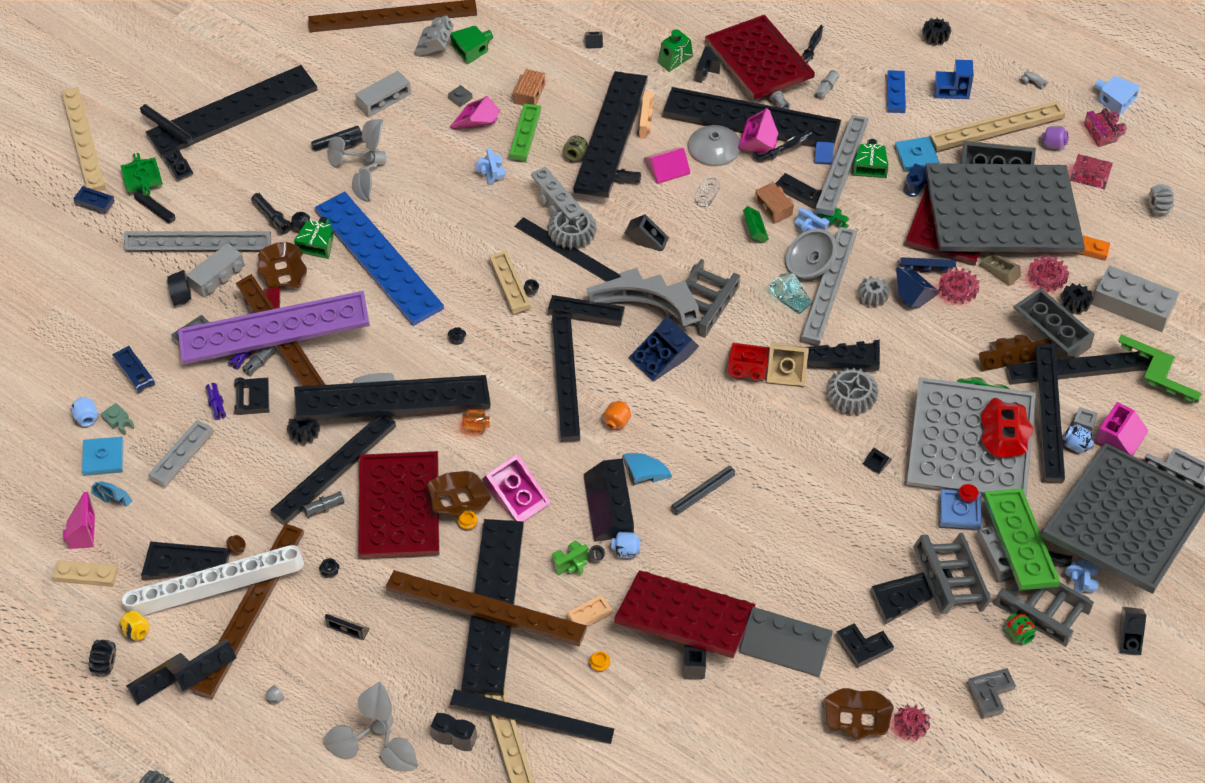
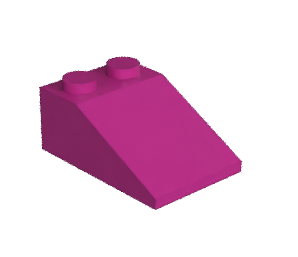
(516, 489)

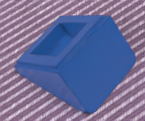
(824, 153)

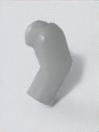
(1037, 79)

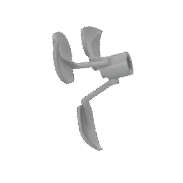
(363, 180)
(376, 704)

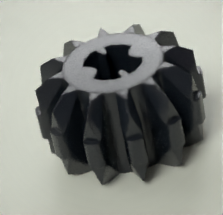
(936, 31)
(1076, 298)
(303, 430)
(102, 657)

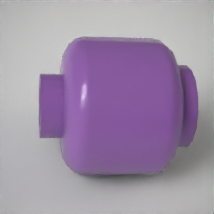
(1055, 137)

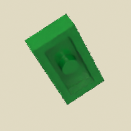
(755, 224)

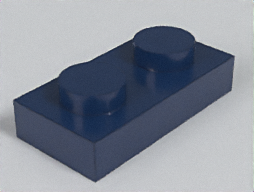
(94, 199)

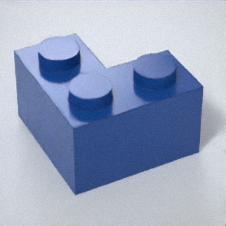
(956, 83)

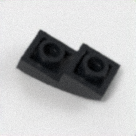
(177, 164)
(179, 288)

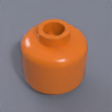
(617, 415)

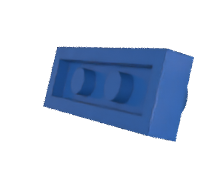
(896, 91)

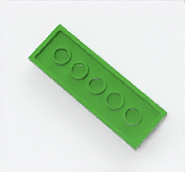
(1021, 539)

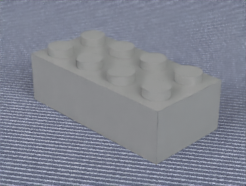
(1135, 298)

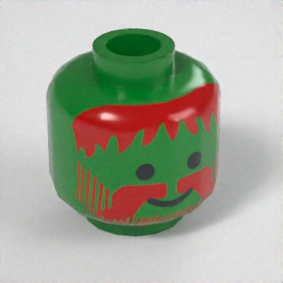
(1020, 628)

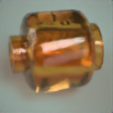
(475, 421)

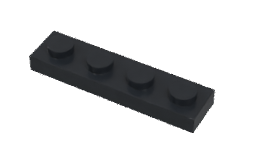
(586, 309)

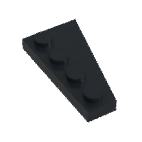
(842, 356)
(181, 559)
(903, 595)

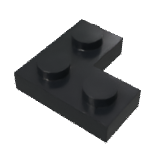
(861, 649)

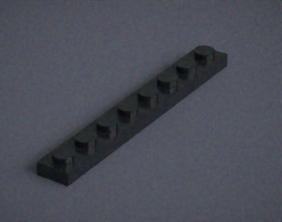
(1082, 367)
(566, 378)
(1049, 413)
(332, 468)

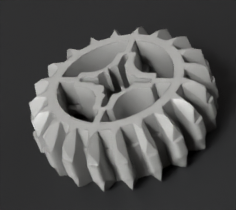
(572, 232)
(852, 391)

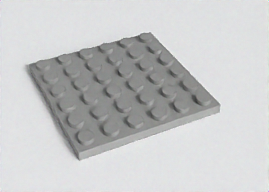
(949, 442)

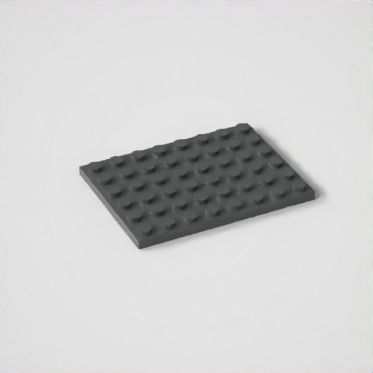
(1003, 208)
(1127, 517)

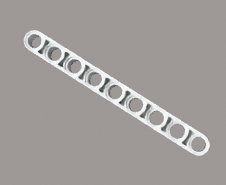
(214, 580)

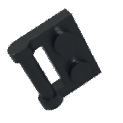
(258, 396)

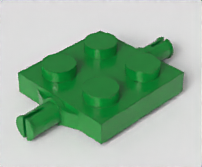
(141, 174)

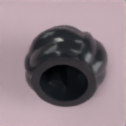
(299, 219)

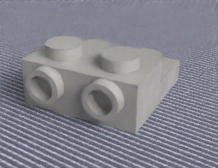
(435, 36)

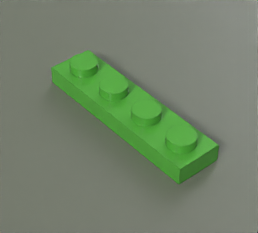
(525, 132)

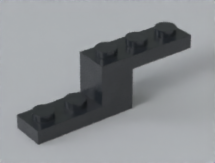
(181, 671)

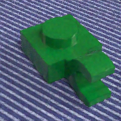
(837, 218)

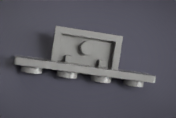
(555, 195)
(1181, 465)

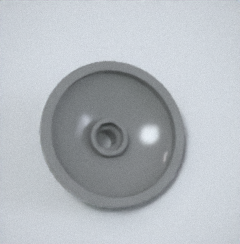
(714, 145)
(811, 253)

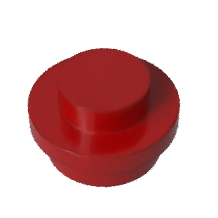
(968, 493)

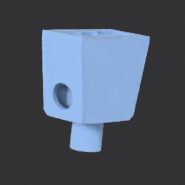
(1117, 93)

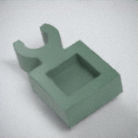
(116, 416)

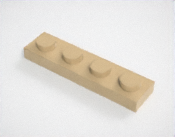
(509, 282)

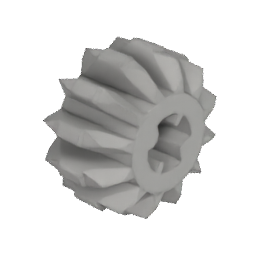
(1161, 199)
(873, 291)

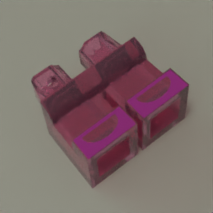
(1104, 127)

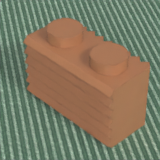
(529, 87)
(774, 202)

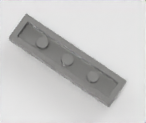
(180, 453)

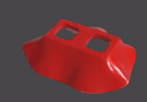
(993, 424)

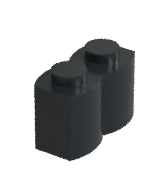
(458, 732)

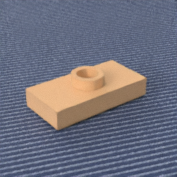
(590, 611)

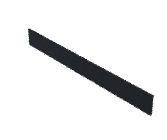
(574, 255)
(532, 716)

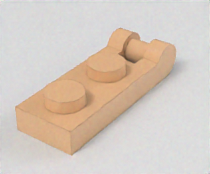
(646, 114)

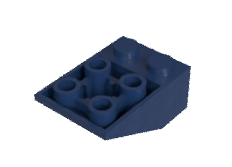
(663, 350)

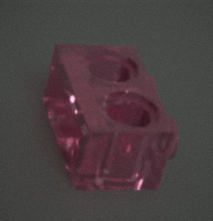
(1091, 171)

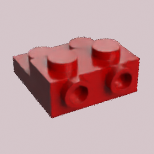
(748, 361)

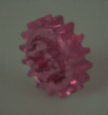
(1048, 273)
(959, 285)

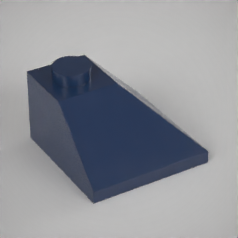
(914, 288)

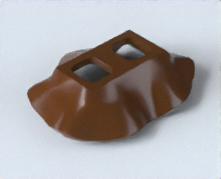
(278, 253)
(450, 485)
(858, 703)

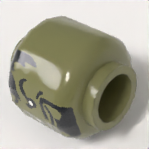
(575, 148)

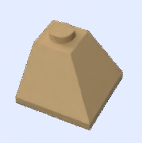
(787, 364)

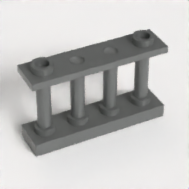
(721, 298)
(941, 584)
(1043, 621)

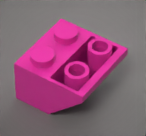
(1122, 429)

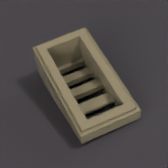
(1008, 276)

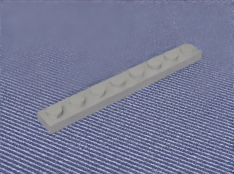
(842, 165)
(196, 240)
(828, 288)

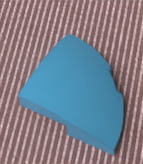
(645, 467)
(106, 491)

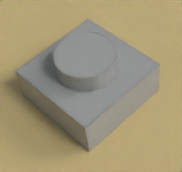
(1085, 418)

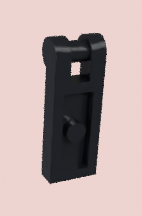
(799, 190)

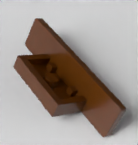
(1009, 352)

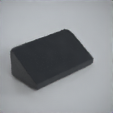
(346, 626)

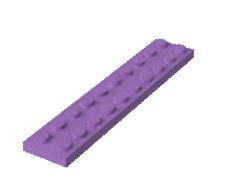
(273, 327)

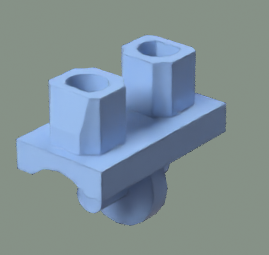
(489, 167)
(808, 220)
(1080, 574)

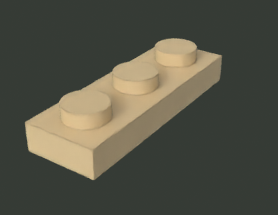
(85, 573)

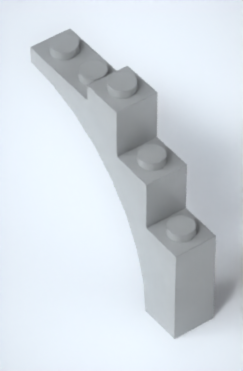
(653, 290)

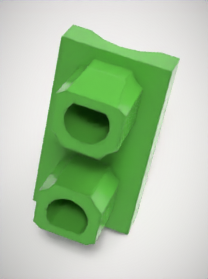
(572, 561)

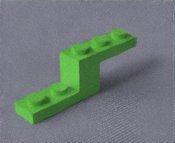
(1159, 368)

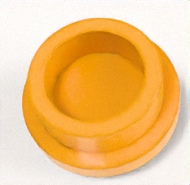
(467, 520)
(599, 661)

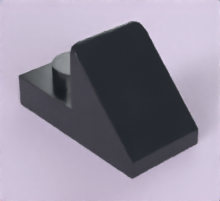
(707, 63)

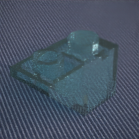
(790, 292)

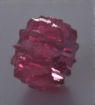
(911, 722)

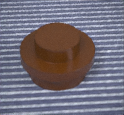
(236, 544)

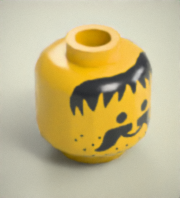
(134, 625)

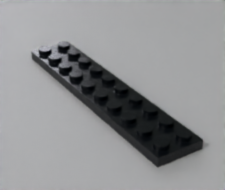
(235, 109)
(734, 113)
(610, 134)
(391, 397)
(497, 579)

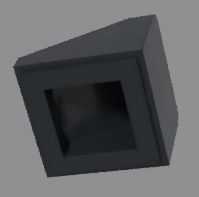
(594, 39)
(877, 460)

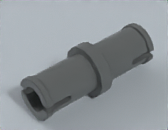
(258, 359)
(323, 504)

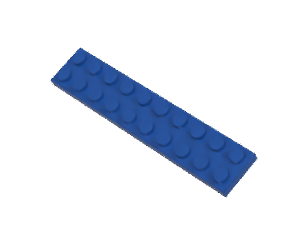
(380, 259)

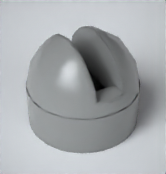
(274, 695)

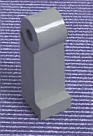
(993, 548)

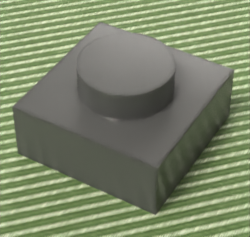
(460, 96)

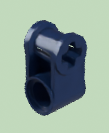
(915, 180)

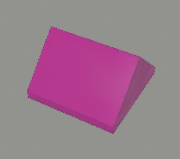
(668, 164)

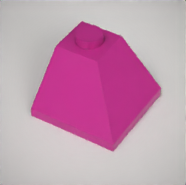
(477, 114)
(759, 133)
(81, 525)

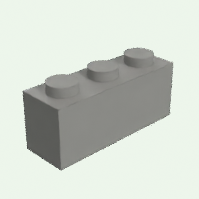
(383, 93)
(215, 270)

